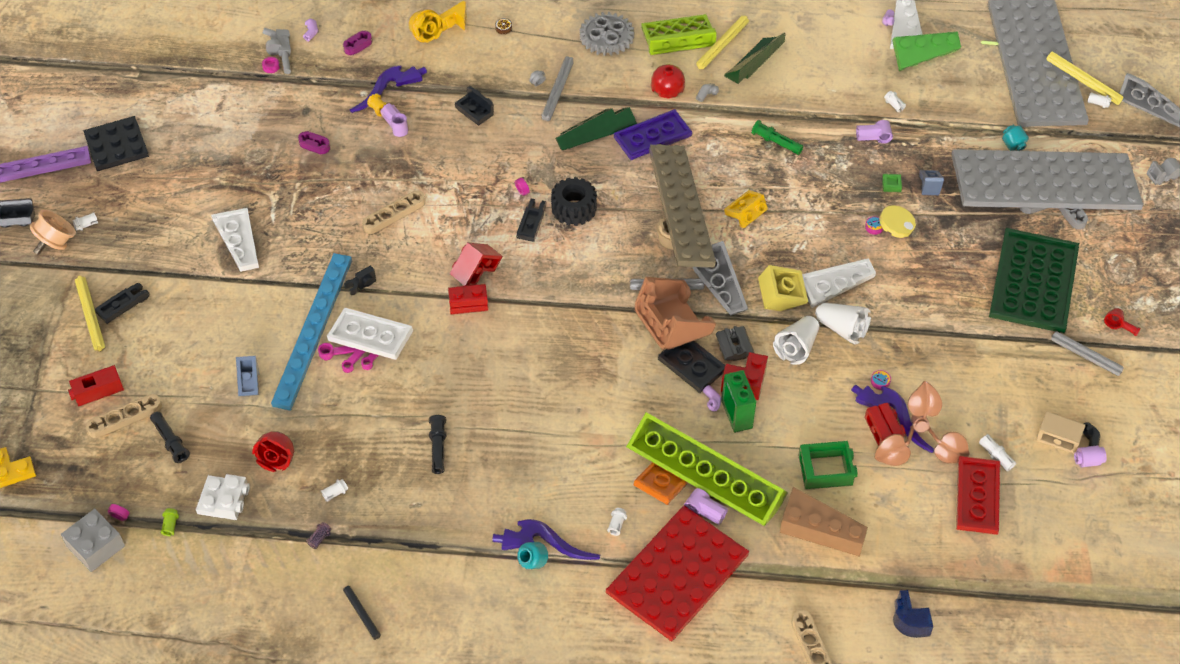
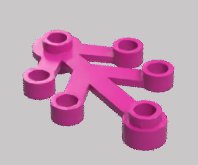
(328, 348)

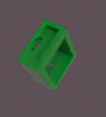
(738, 402)
(823, 450)

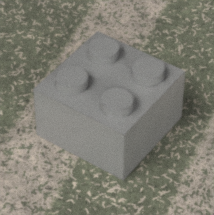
(92, 540)

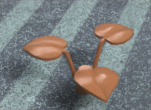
(922, 402)

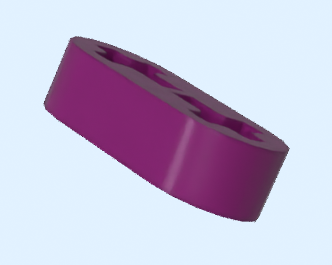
(357, 42)
(317, 143)

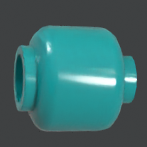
(1015, 138)
(532, 555)

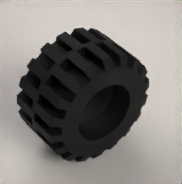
(573, 190)

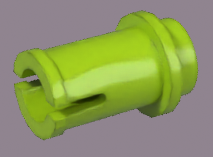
(170, 517)

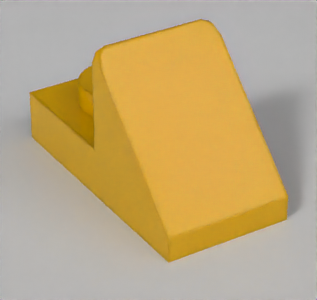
(453, 16)

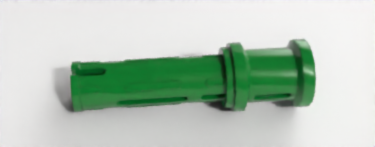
(770, 134)

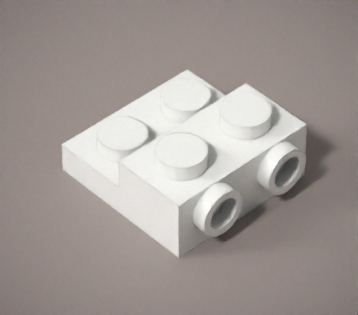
(223, 496)

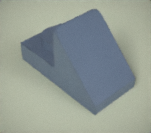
(931, 182)
(247, 375)

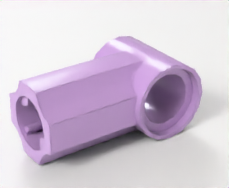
(395, 119)
(880, 131)
(701, 504)

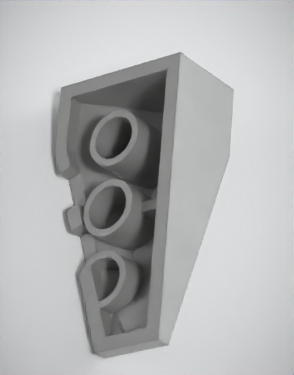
(723, 281)

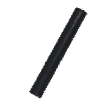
(361, 612)

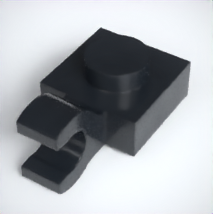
(362, 279)

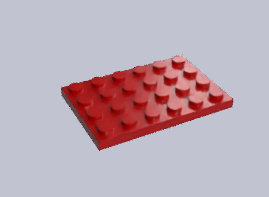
(677, 573)

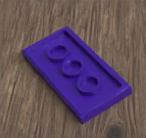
(662, 130)

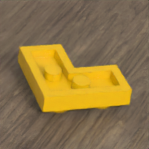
(14, 471)

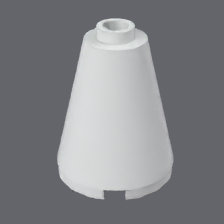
(845, 320)
(796, 340)

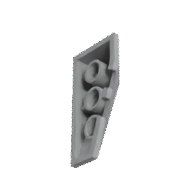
(1147, 98)

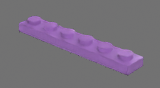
(44, 163)

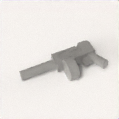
(279, 45)

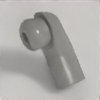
(705, 90)

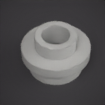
(537, 78)

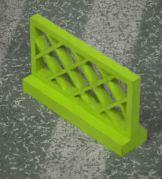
(678, 41)

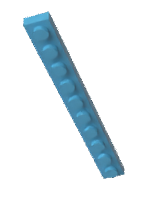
(311, 332)

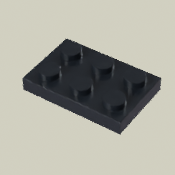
(693, 364)

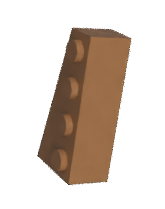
(821, 524)

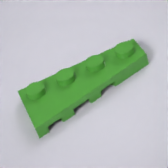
(921, 48)

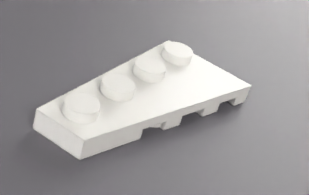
(906, 20)
(237, 234)
(833, 281)

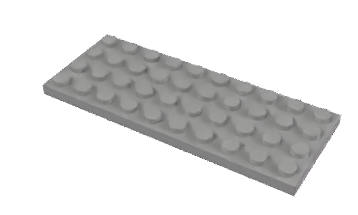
(1037, 88)
(1046, 179)

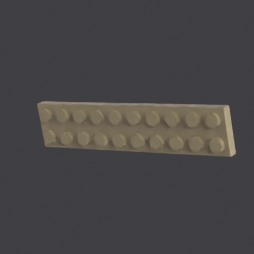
(681, 206)

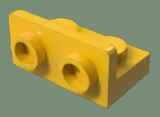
(747, 208)

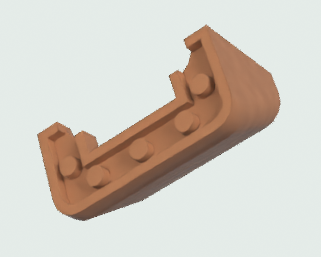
(667, 315)

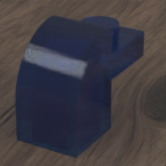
(911, 621)

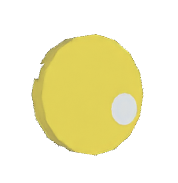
(897, 221)

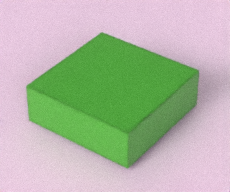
(892, 183)

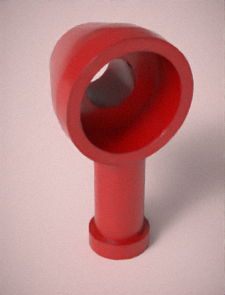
(1115, 319)

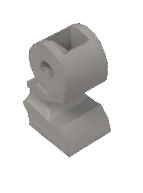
(1167, 170)

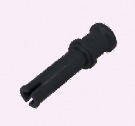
(437, 436)
(172, 442)

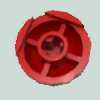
(668, 81)
(273, 451)

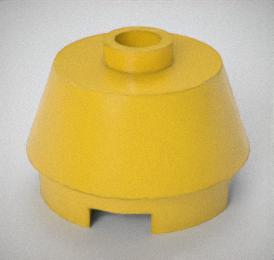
(425, 25)

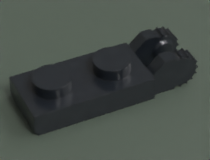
(531, 221)
(121, 302)

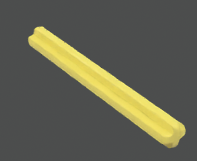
(727, 37)
(1083, 77)
(89, 313)

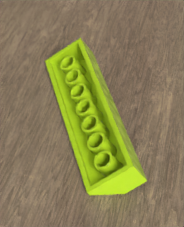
(707, 469)

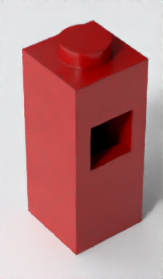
(95, 385)

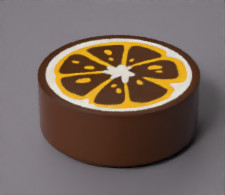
(503, 26)

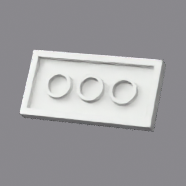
(370, 333)

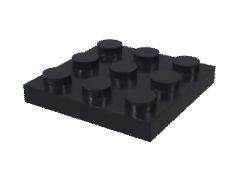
(115, 143)

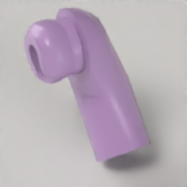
(888, 18)
(312, 29)
(714, 398)

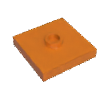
(659, 483)

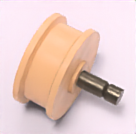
(51, 231)

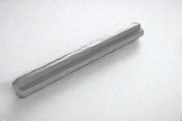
(557, 88)

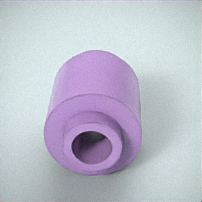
(1090, 456)

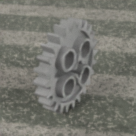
(606, 33)

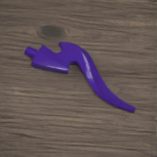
(392, 74)
(869, 398)
(534, 528)

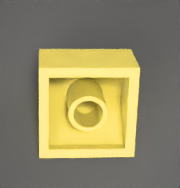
(782, 288)

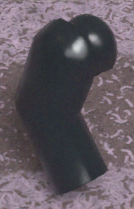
(1092, 434)

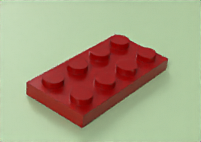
(978, 495)

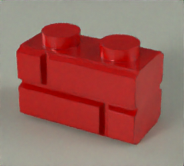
(468, 299)
(883, 422)

